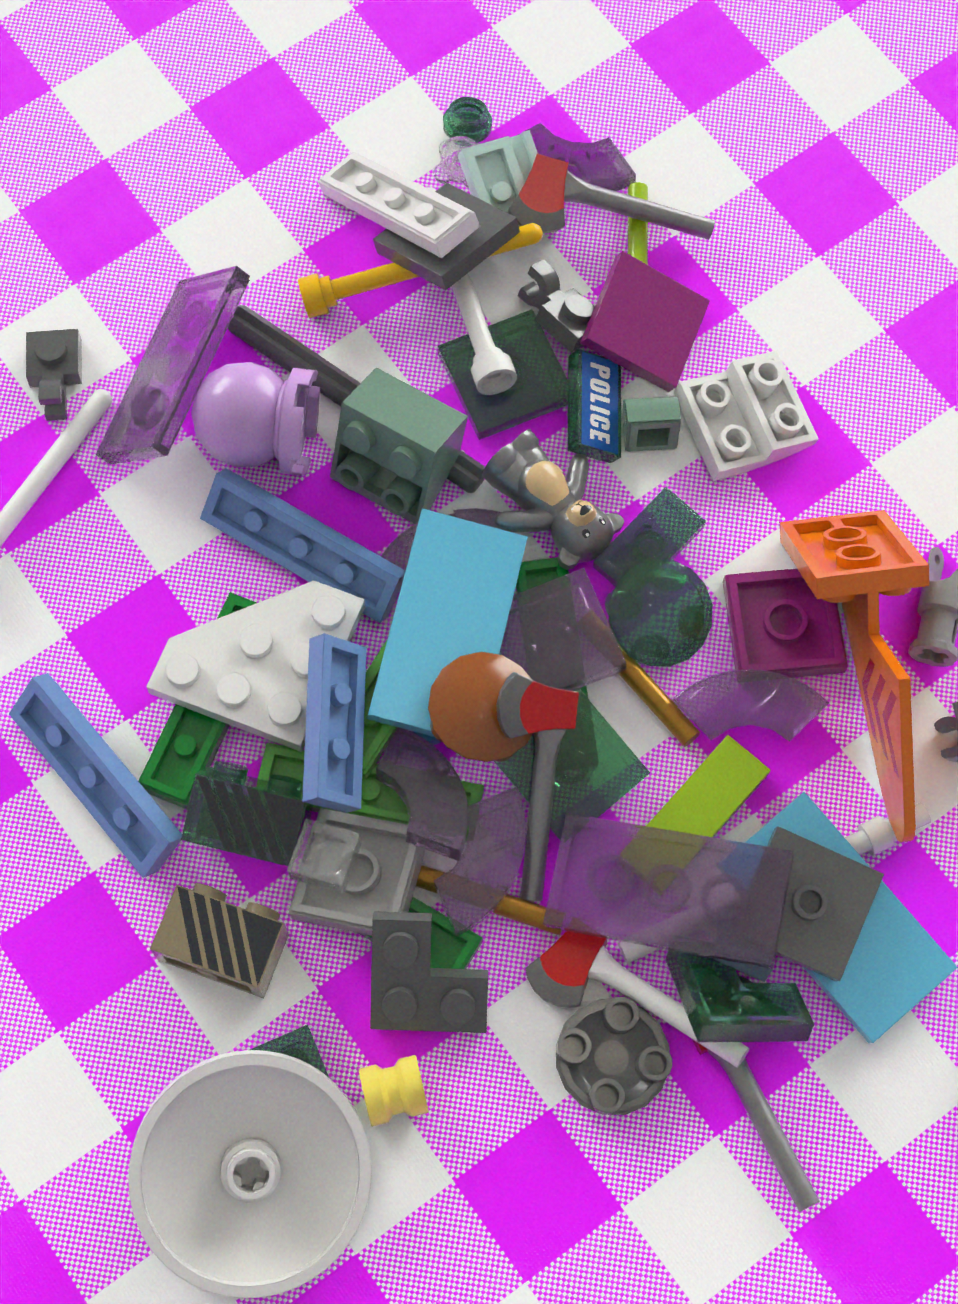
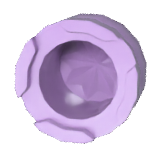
(252, 415)

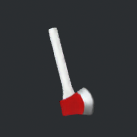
(567, 965)

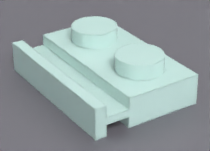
(498, 168)

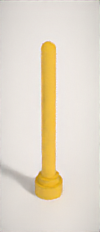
(322, 293)

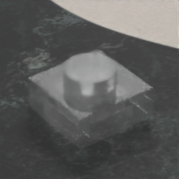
(324, 855)

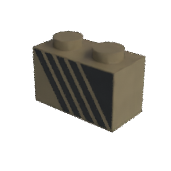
(220, 939)

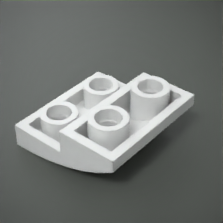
(745, 415)

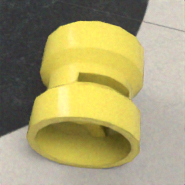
(393, 1090)

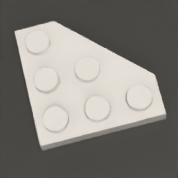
(255, 661)

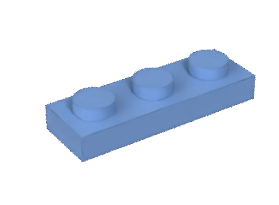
(334, 724)

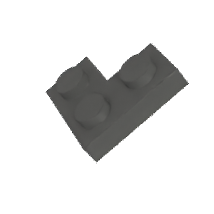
(410, 992)

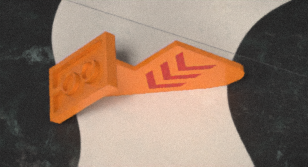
(850, 563)

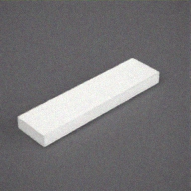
(399, 204)

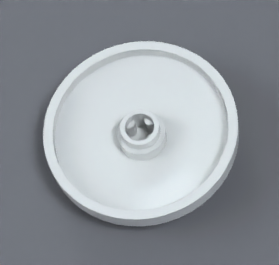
(249, 1174)

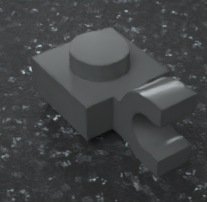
(559, 312)
(51, 364)

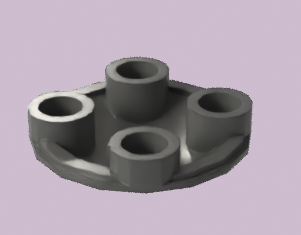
(613, 1056)

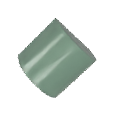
(651, 423)

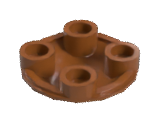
(465, 707)

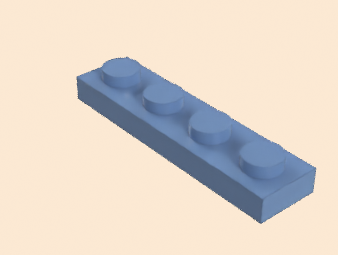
(301, 543)
(95, 775)

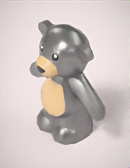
(550, 500)

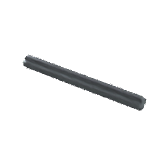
(332, 381)

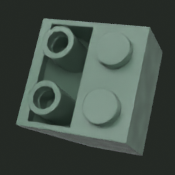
(396, 444)

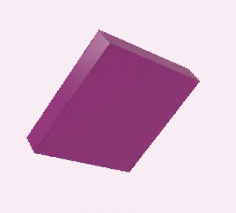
(645, 321)
(782, 625)

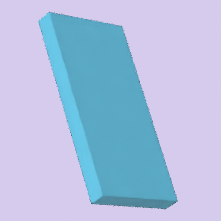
(447, 607)
(893, 956)

